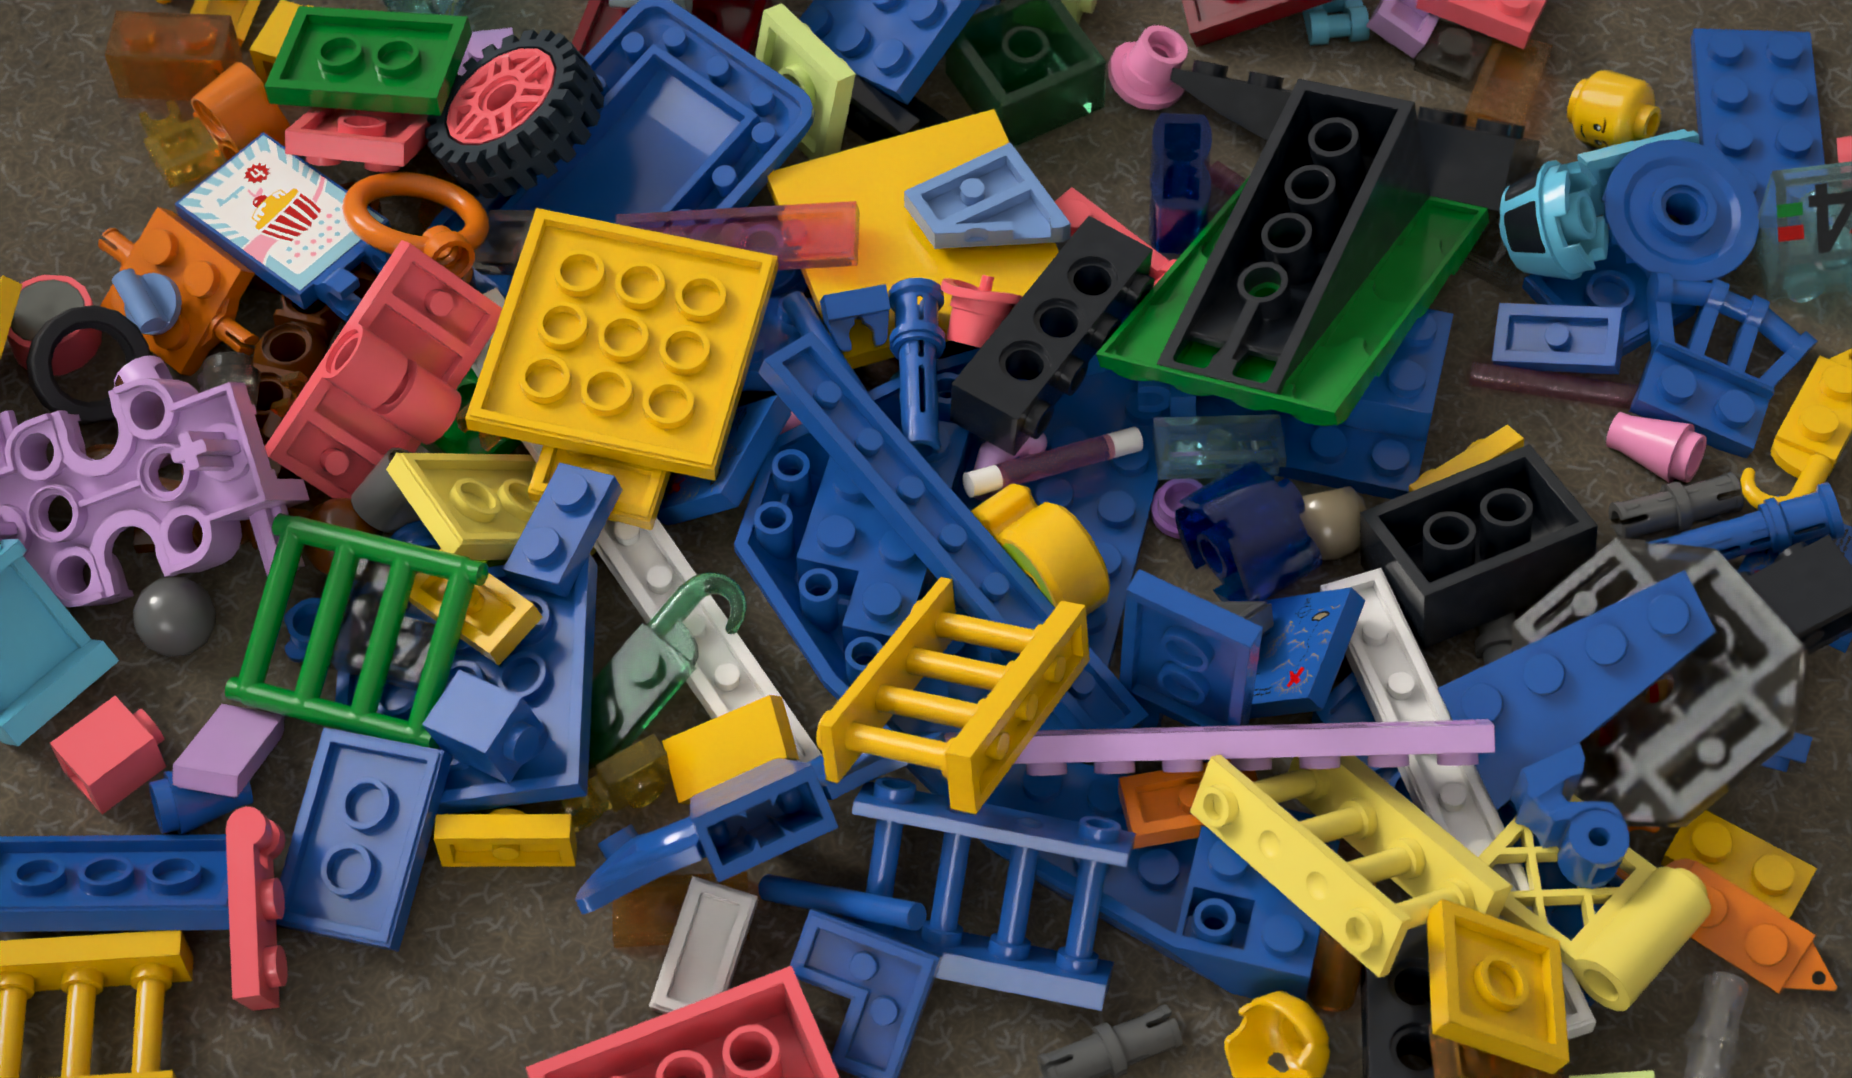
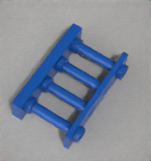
(1005, 958)

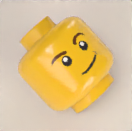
(1612, 109)

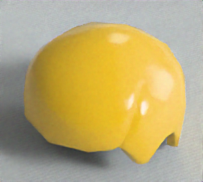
(1281, 1026)

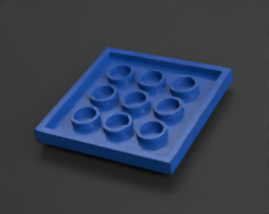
(553, 677)

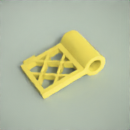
(1627, 937)

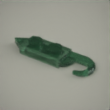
(653, 666)

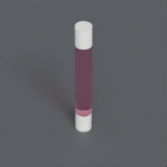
(1052, 461)

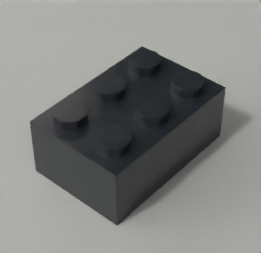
(1477, 544)

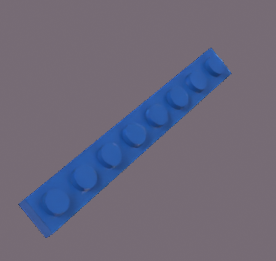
(931, 517)

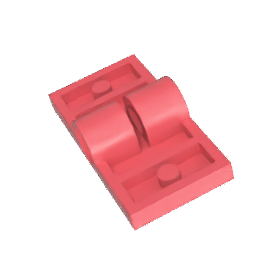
(386, 374)

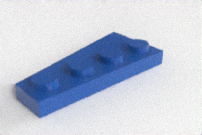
(1576, 678)

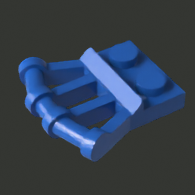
(1700, 391)

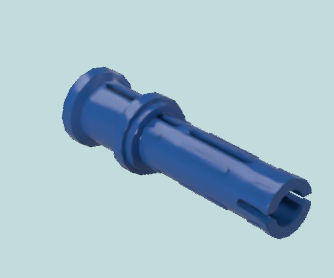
(917, 345)
(1771, 527)

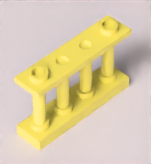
(1373, 819)

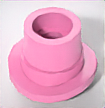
(1144, 68)

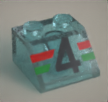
(1806, 232)

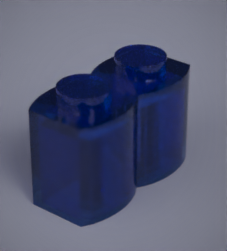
(1179, 181)

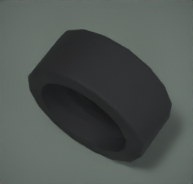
(50, 335)

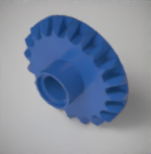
(1698, 190)

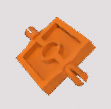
(208, 286)

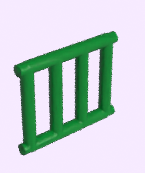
(348, 548)

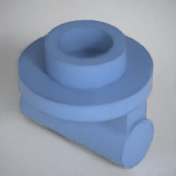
(149, 300)

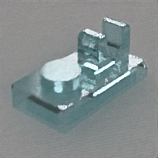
(1216, 445)

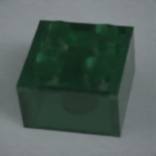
(1027, 66)

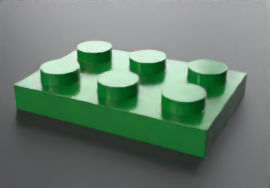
(369, 60)

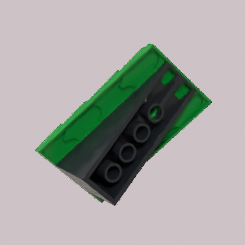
(1306, 266)

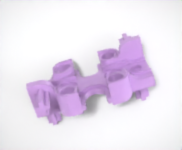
(222, 484)

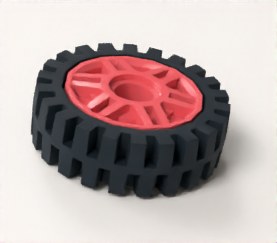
(516, 114)

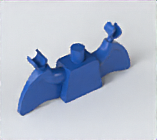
(733, 825)

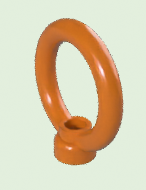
(447, 247)

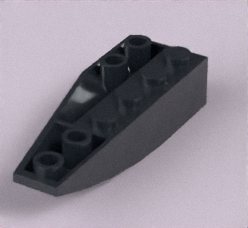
(1459, 159)

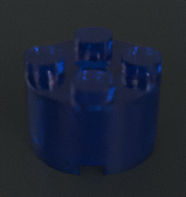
(1248, 533)

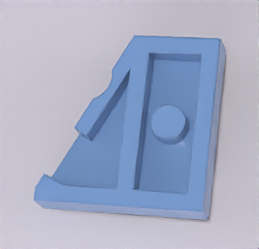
(987, 204)

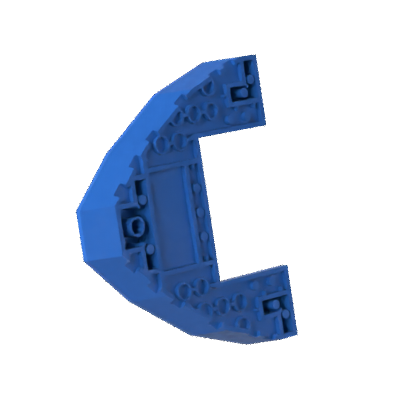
(851, 581)

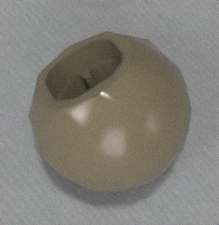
(1334, 521)

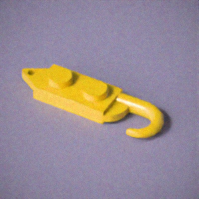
(1812, 431)

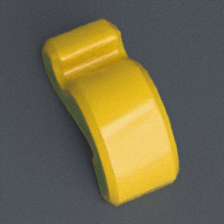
(1047, 546)

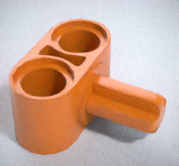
(238, 110)

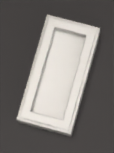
(704, 945)

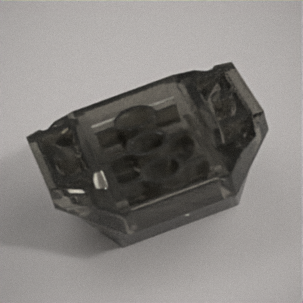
(1728, 700)

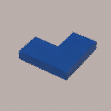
(885, 985)

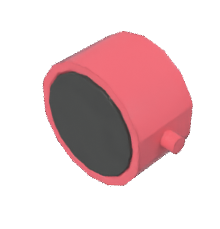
(41, 301)

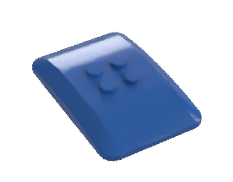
(678, 130)

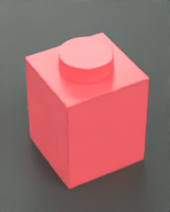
(110, 753)

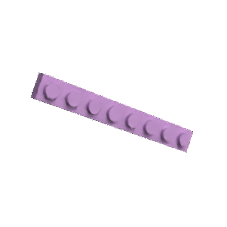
(1255, 745)

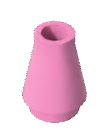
(1661, 446)

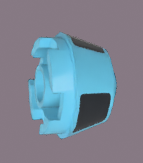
(1552, 221)

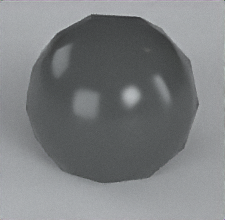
(174, 616)

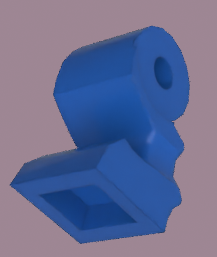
(1588, 833)

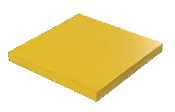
(889, 237)
(623, 344)

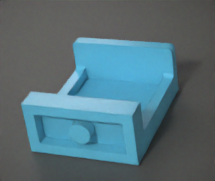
(42, 649)

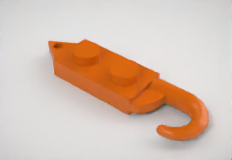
(1753, 934)

